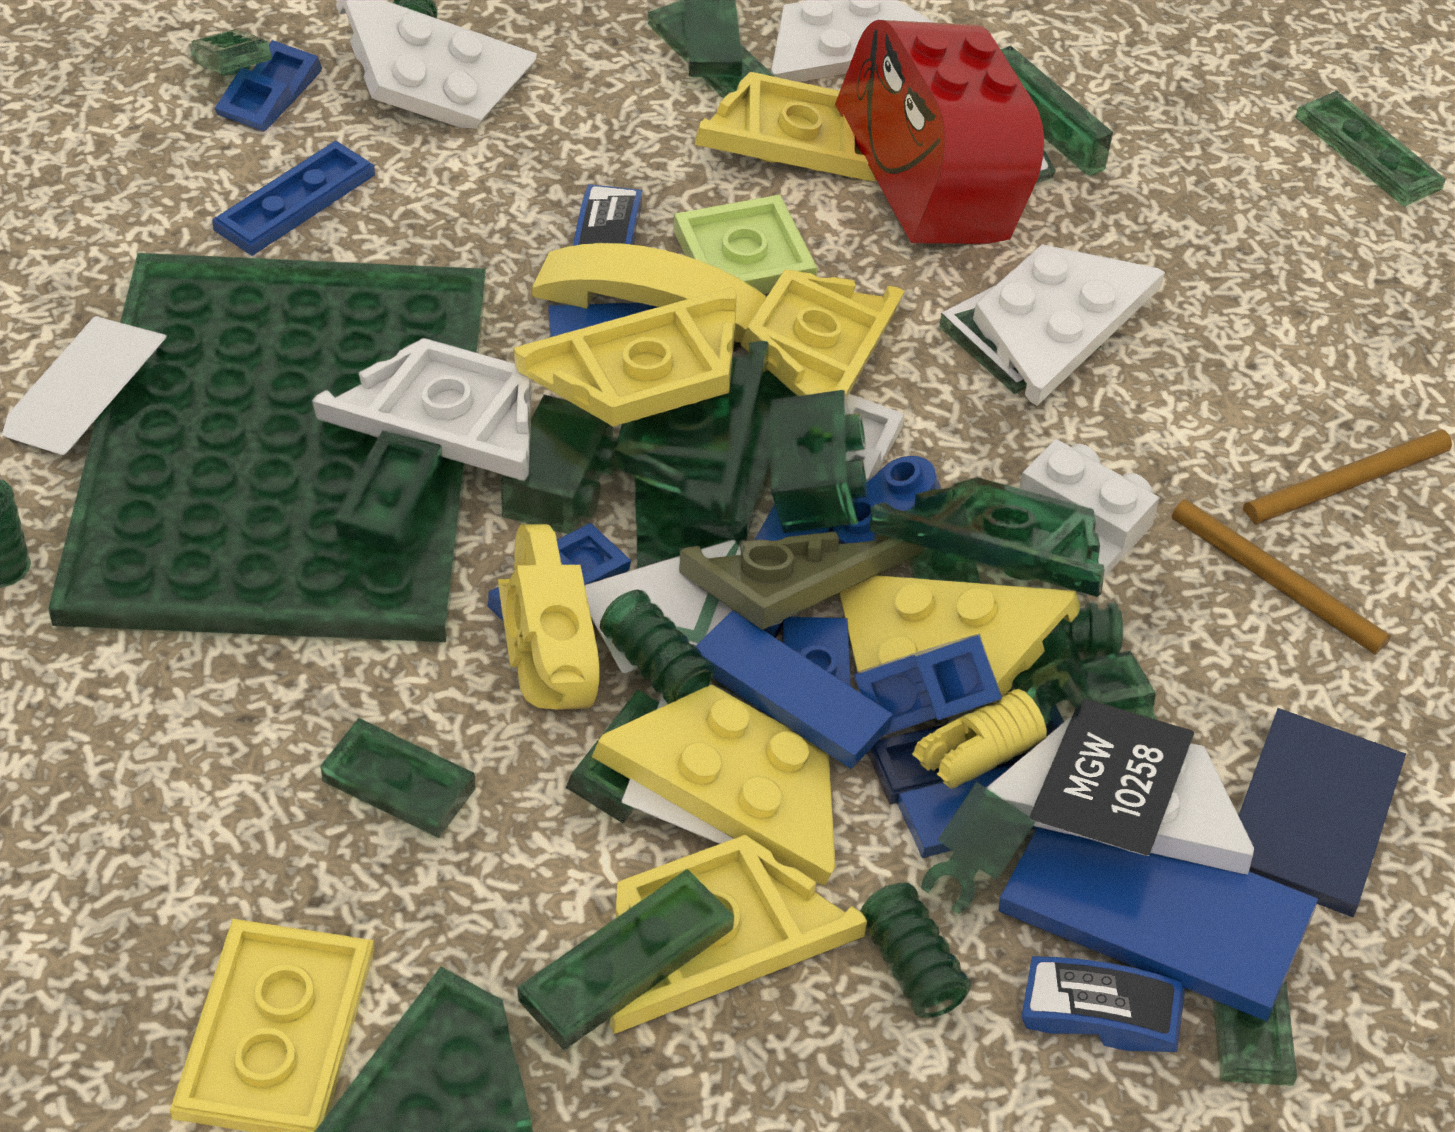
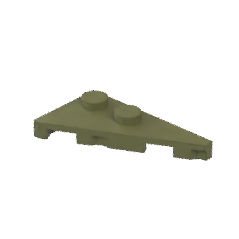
(792, 573)

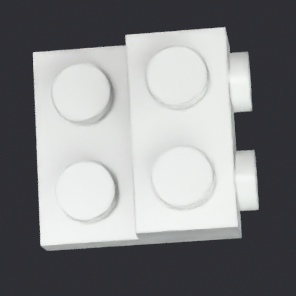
(1121, 504)

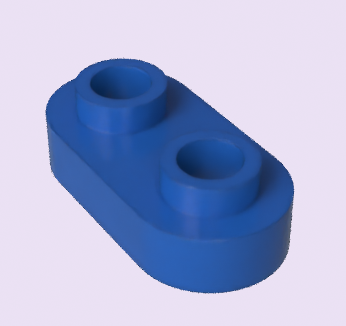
(894, 485)

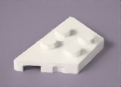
(822, 35)
(432, 63)
(1060, 311)
(445, 397)
(1197, 822)

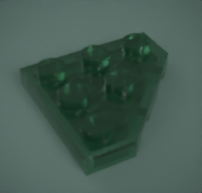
(439, 1069)

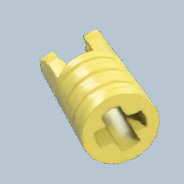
(983, 739)

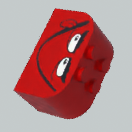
(943, 129)

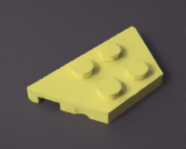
(785, 125)
(820, 330)
(640, 360)
(908, 615)
(733, 774)
(774, 925)

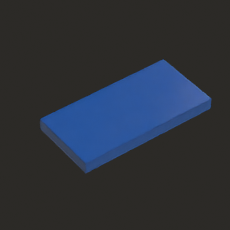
(1164, 915)

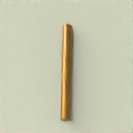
(1347, 476)
(1281, 577)

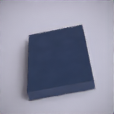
(1319, 808)

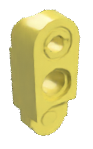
(549, 624)

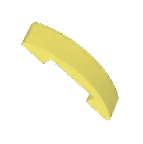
(640, 276)

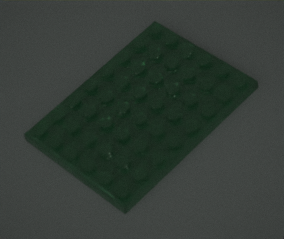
(221, 487)

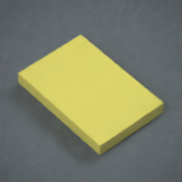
(273, 1029)

